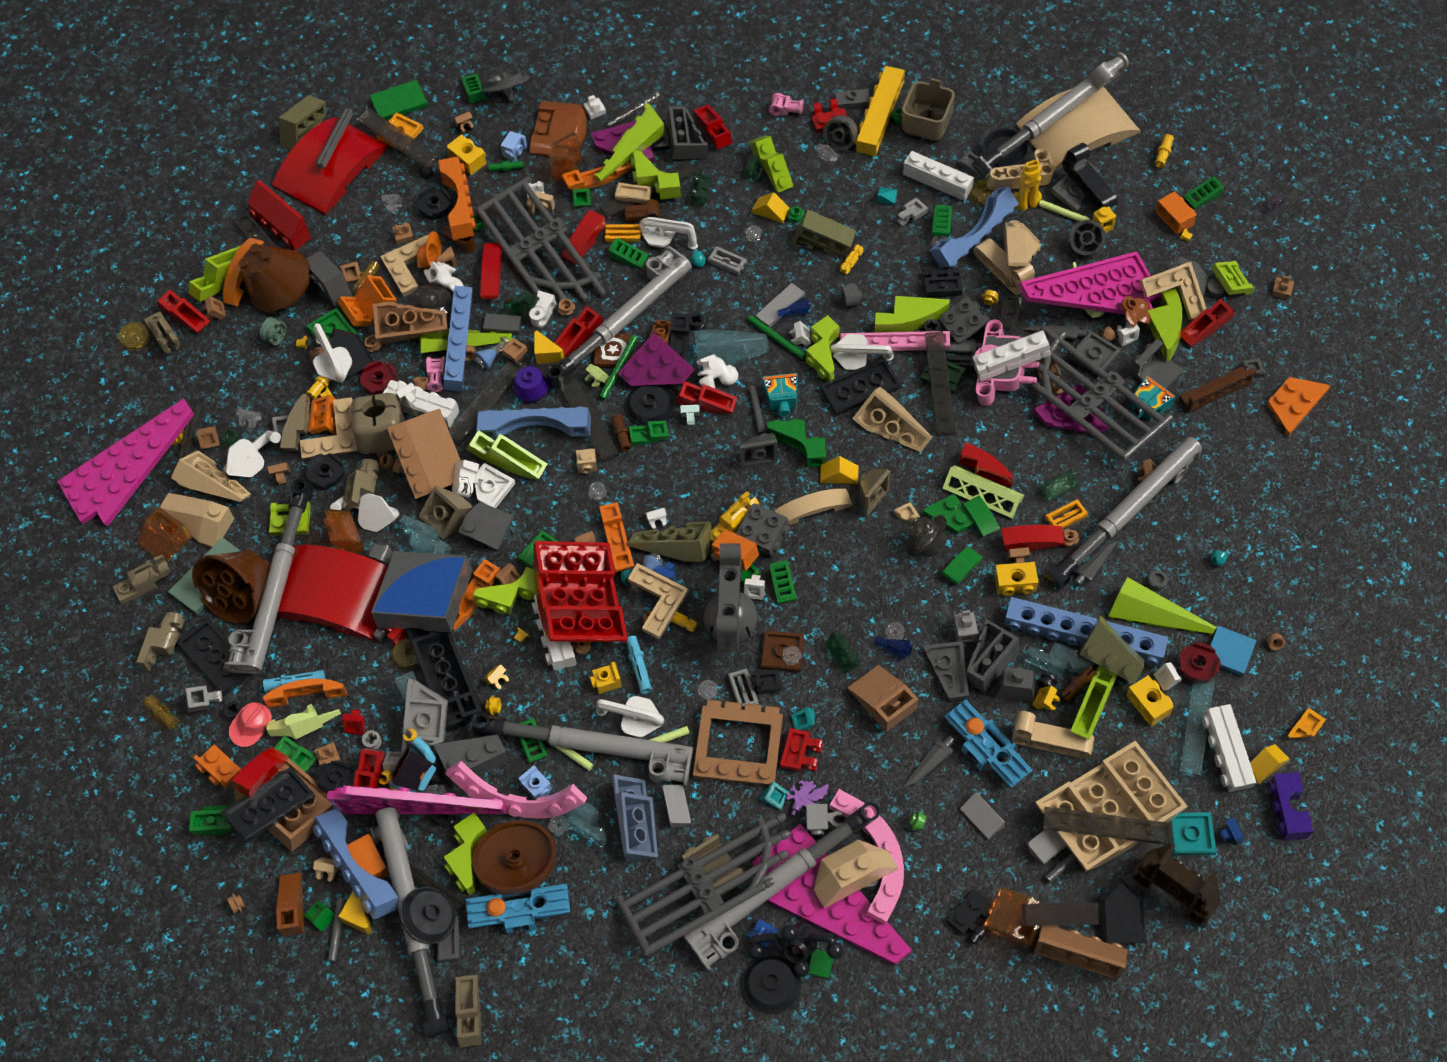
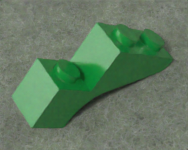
(793, 434)

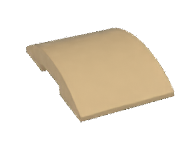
(1092, 122)
(1120, 786)

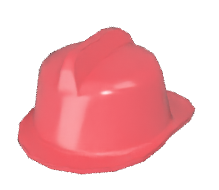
(249, 724)

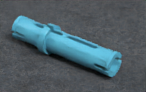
(636, 656)
(270, 684)

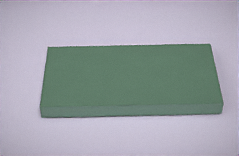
(184, 589)

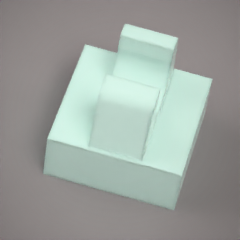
(690, 412)

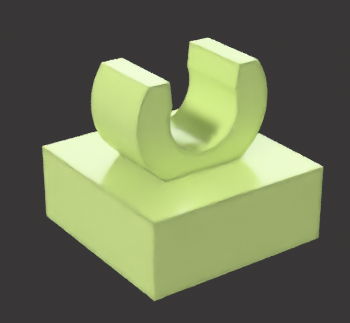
(597, 374)

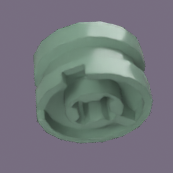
(273, 331)

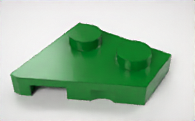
(955, 514)

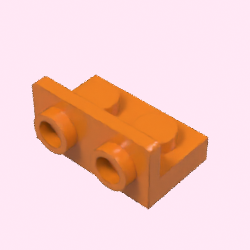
(322, 415)
(218, 766)

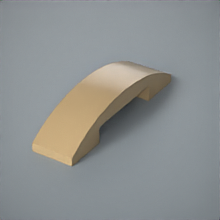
(815, 503)

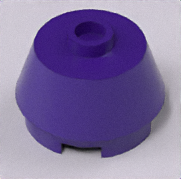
(530, 384)

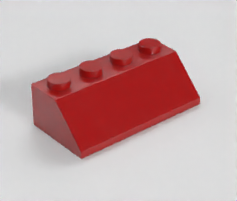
(278, 216)

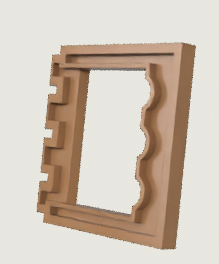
(735, 770)

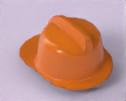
(429, 251)

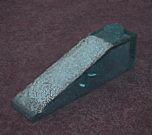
(729, 345)

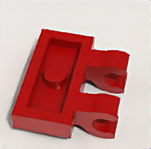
(820, 118)
(795, 750)

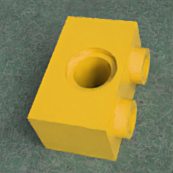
(468, 154)
(1024, 572)
(1151, 711)

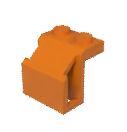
(360, 308)

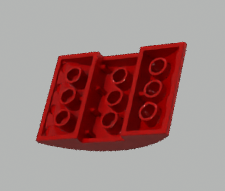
(325, 187)
(332, 589)
(577, 592)

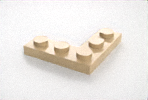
(396, 265)
(1185, 279)
(339, 444)
(670, 595)

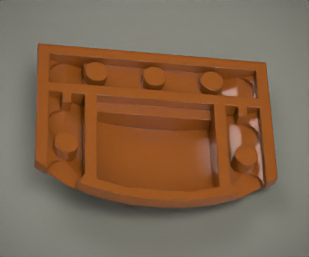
(554, 123)

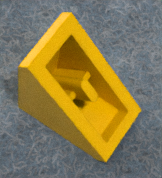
(771, 207)
(546, 350)
(839, 471)
(1268, 762)
(355, 915)

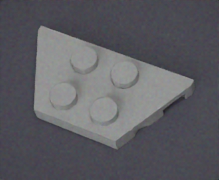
(425, 713)

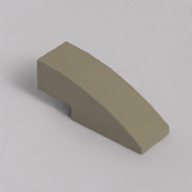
(295, 425)
(468, 1011)

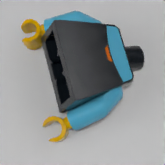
(415, 767)

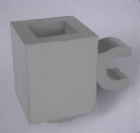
(965, 627)
(198, 698)
(818, 818)

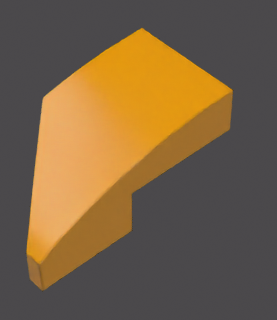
(1307, 725)

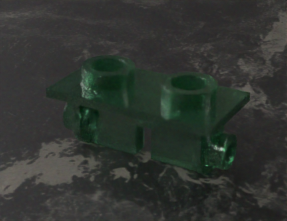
(697, 193)
(520, 303)
(1059, 484)
(838, 645)

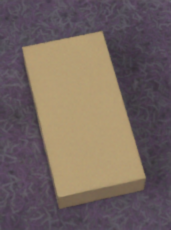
(633, 193)

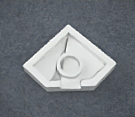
(492, 485)

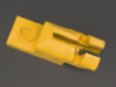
(734, 516)

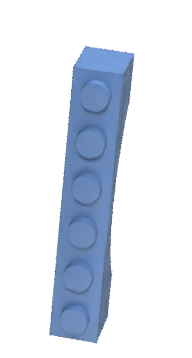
(997, 206)
(458, 338)
(570, 420)
(376, 894)

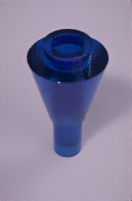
(800, 306)
(900, 647)

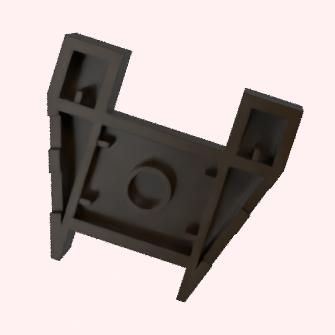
(1180, 883)

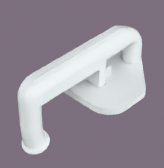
(660, 231)
(853, 351)
(333, 362)
(244, 457)
(373, 512)
(639, 715)

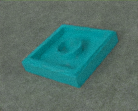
(1193, 834)

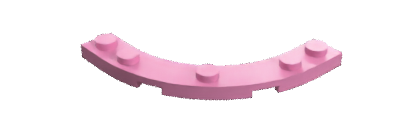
(517, 806)
(884, 838)

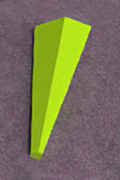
(643, 134)
(439, 340)
(1146, 606)

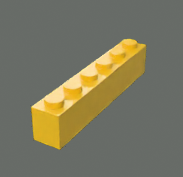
(879, 110)

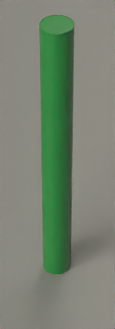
(775, 336)
(623, 358)

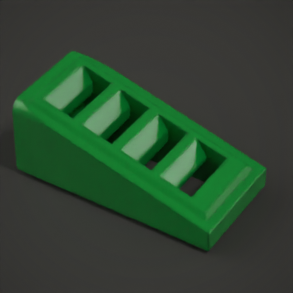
(472, 94)
(1212, 185)
(942, 219)
(619, 246)
(779, 570)
(527, 751)

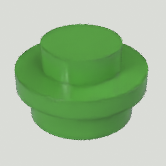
(917, 821)

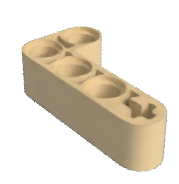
(1010, 175)
(996, 261)
(1049, 737)

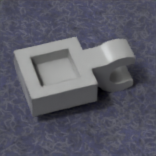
(913, 210)

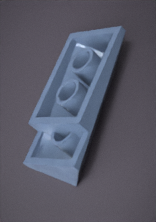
(635, 818)

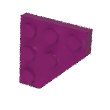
(608, 139)
(656, 365)
(1054, 417)

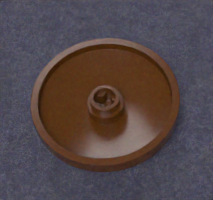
(514, 857)

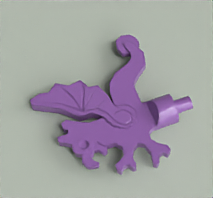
(803, 797)

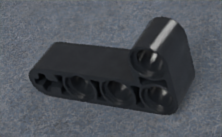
(1086, 178)

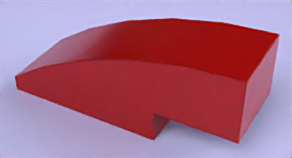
(713, 126)
(585, 235)
(182, 312)
(1207, 323)
(578, 330)
(707, 398)
(985, 465)
(1032, 536)
(369, 768)
(259, 771)

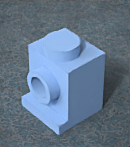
(513, 145)
(531, 777)

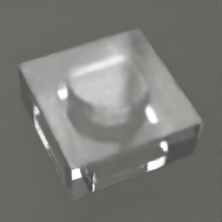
(827, 152)

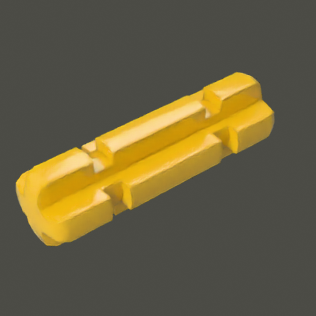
(851, 259)
(683, 621)

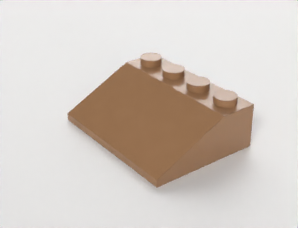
(425, 452)
(299, 825)

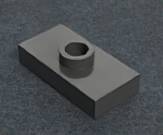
(852, 98)

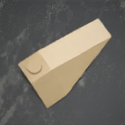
(201, 474)

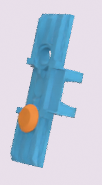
(984, 748)
(518, 912)

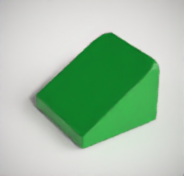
(581, 197)
(319, 915)
(820, 964)

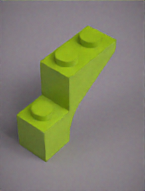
(772, 162)
(648, 175)
(819, 354)
(503, 597)
(460, 859)

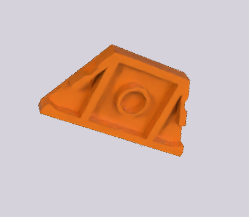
(1295, 401)

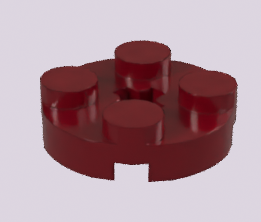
(369, 374)
(1199, 673)

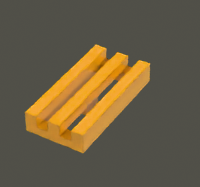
(623, 230)
(1049, 517)

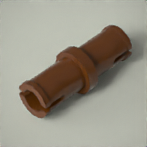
(621, 433)
(1078, 683)

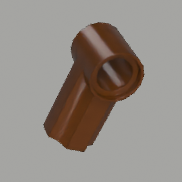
(638, 212)
(467, 244)

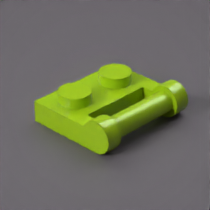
(1232, 278)
(278, 522)

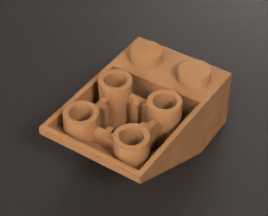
(884, 697)

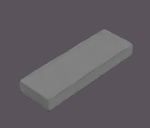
(789, 295)

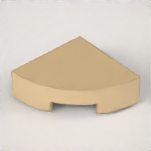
(906, 512)

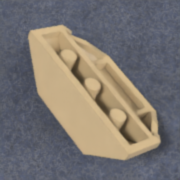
(851, 870)

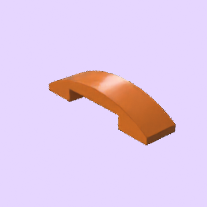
(587, 179)
(234, 276)
(616, 537)
(483, 577)
(280, 695)

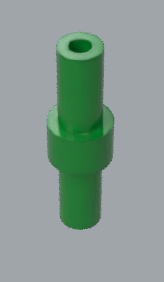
(506, 166)

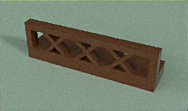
(1217, 389)

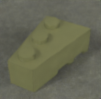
(300, 120)
(824, 233)
(1111, 651)

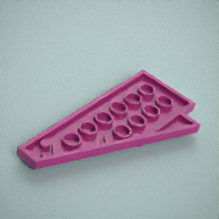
(1092, 286)
(114, 475)
(363, 800)
(844, 918)

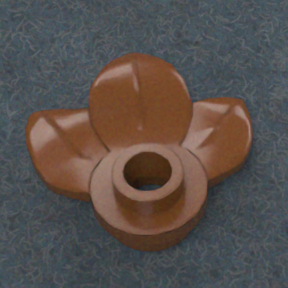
(1135, 310)

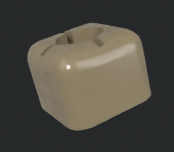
(919, 103)
(386, 411)

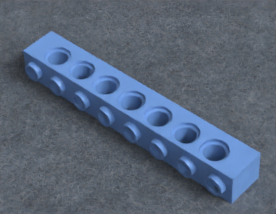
(1077, 623)

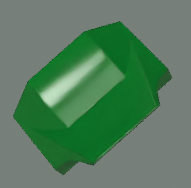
(209, 821)

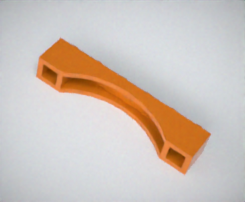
(460, 217)

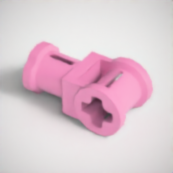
(784, 105)
(435, 373)

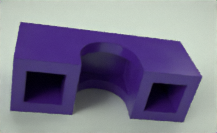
(1291, 823)

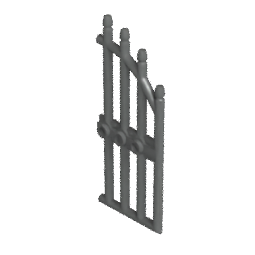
(536, 240)
(1094, 397)
(700, 884)

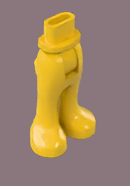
(1030, 179)

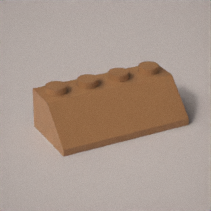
(1081, 951)

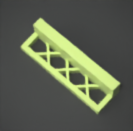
(985, 484)

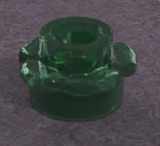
(227, 434)

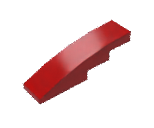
(491, 271)

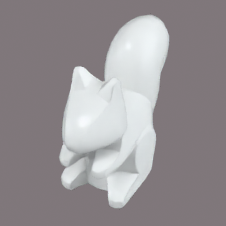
(440, 274)
(716, 368)

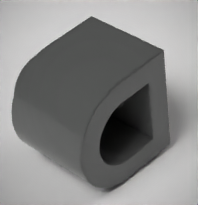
(851, 295)
(380, 553)

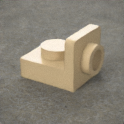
(546, 199)
(586, 461)

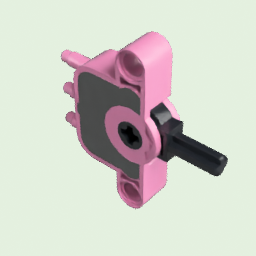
(1006, 381)

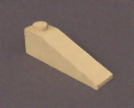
(1019, 244)
(888, 418)
(203, 518)

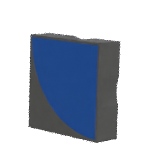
(422, 591)

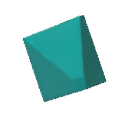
(887, 195)
(803, 719)
(774, 796)

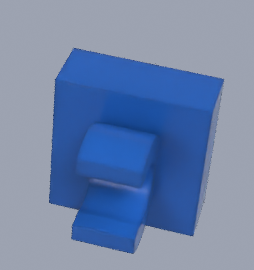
(668, 571)
(1232, 832)
(762, 927)

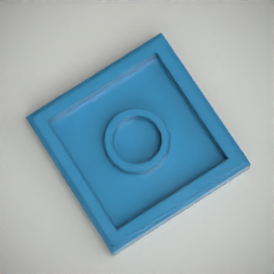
(1233, 649)

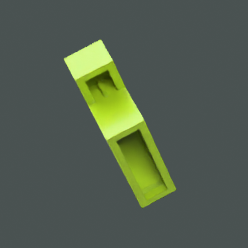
(214, 275)
(910, 314)
(1167, 322)
(506, 455)
(1093, 703)

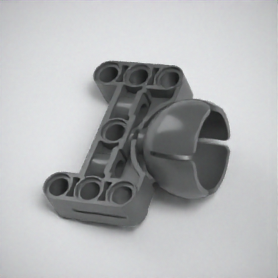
(730, 609)

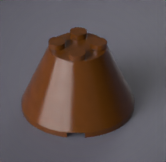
(274, 276)
(231, 584)

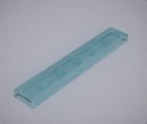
(1195, 732)

